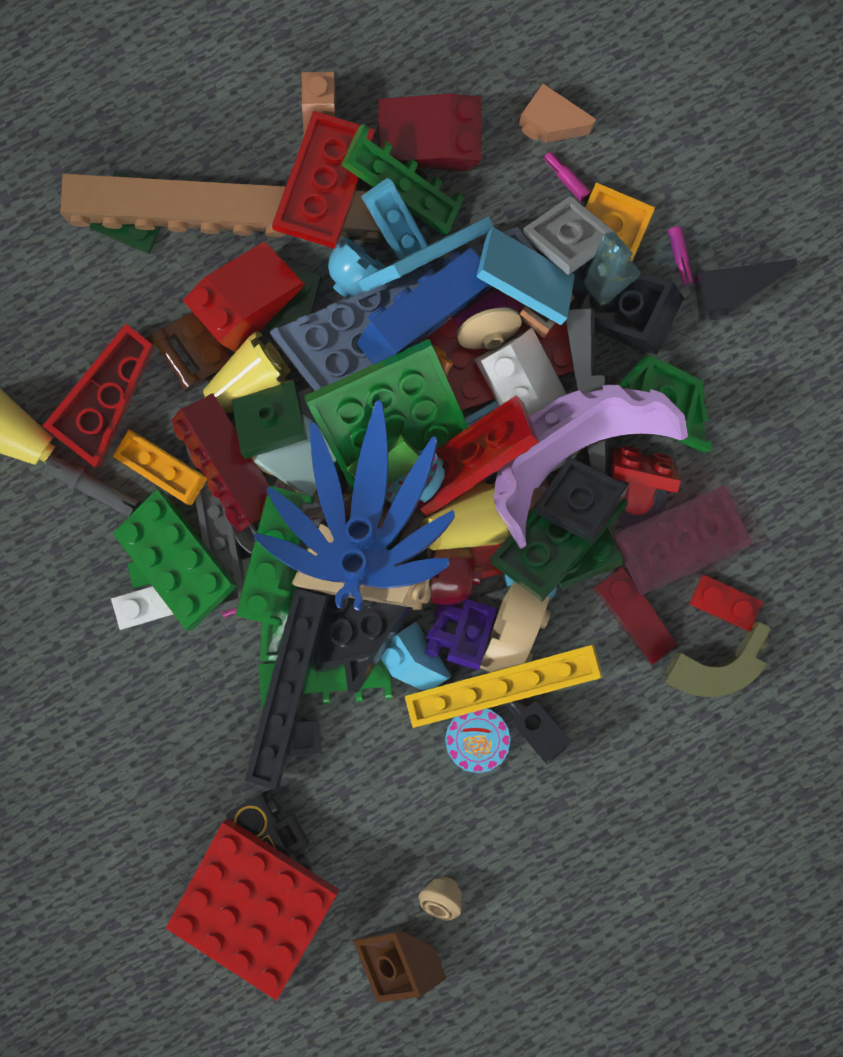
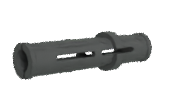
(80, 480)

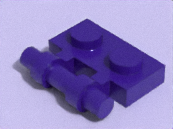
(471, 633)

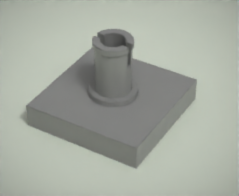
(567, 234)

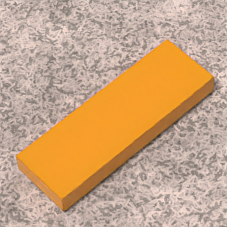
(160, 467)

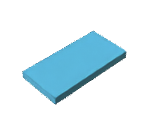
(426, 254)

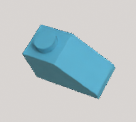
(409, 662)

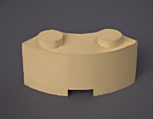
(515, 629)

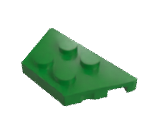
(681, 388)

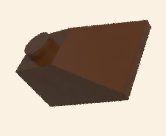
(399, 965)

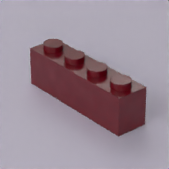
(217, 453)

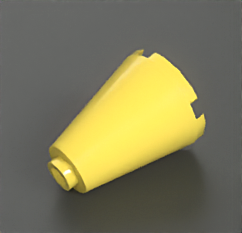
(247, 372)
(21, 435)
(474, 522)

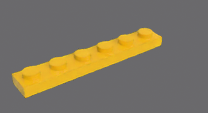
(504, 686)

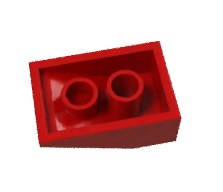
(243, 295)

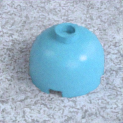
(349, 265)

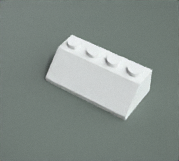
(522, 370)

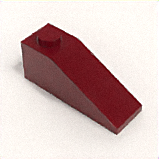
(635, 615)

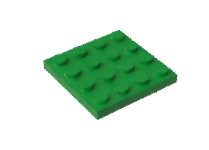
(413, 397)

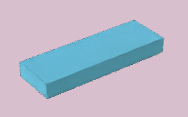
(394, 219)

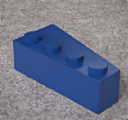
(423, 307)

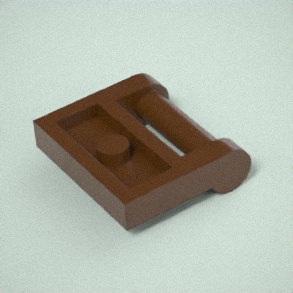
(199, 346)

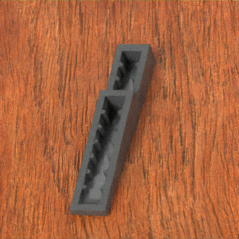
(582, 343)

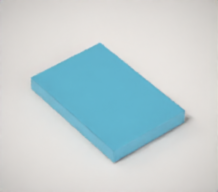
(525, 276)

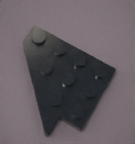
(358, 637)

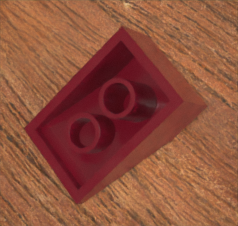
(432, 130)

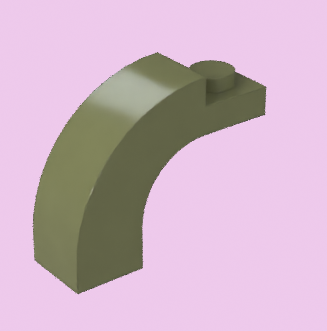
(724, 678)

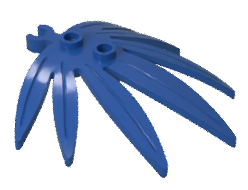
(360, 548)

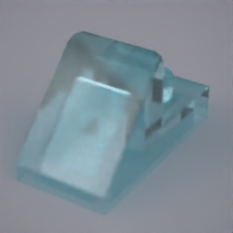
(610, 269)

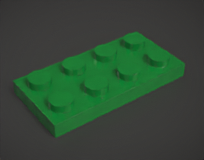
(174, 560)

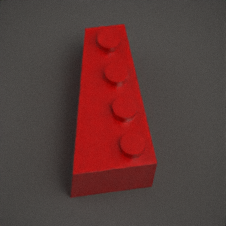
(100, 399)

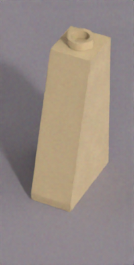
(404, 596)

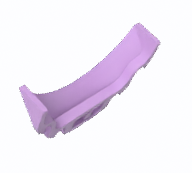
(572, 425)

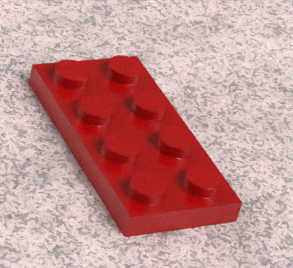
(318, 185)
(482, 451)

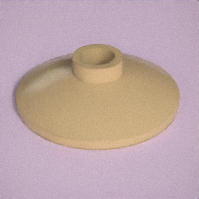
(489, 328)

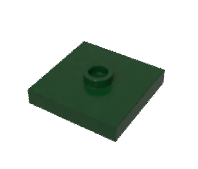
(269, 419)

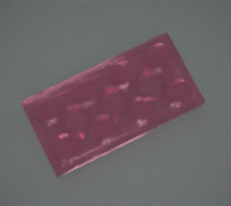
(682, 540)

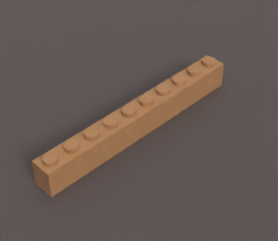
(189, 205)

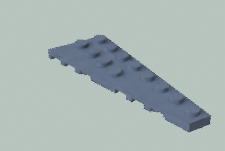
(325, 341)

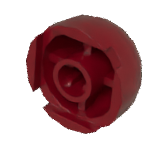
(457, 580)

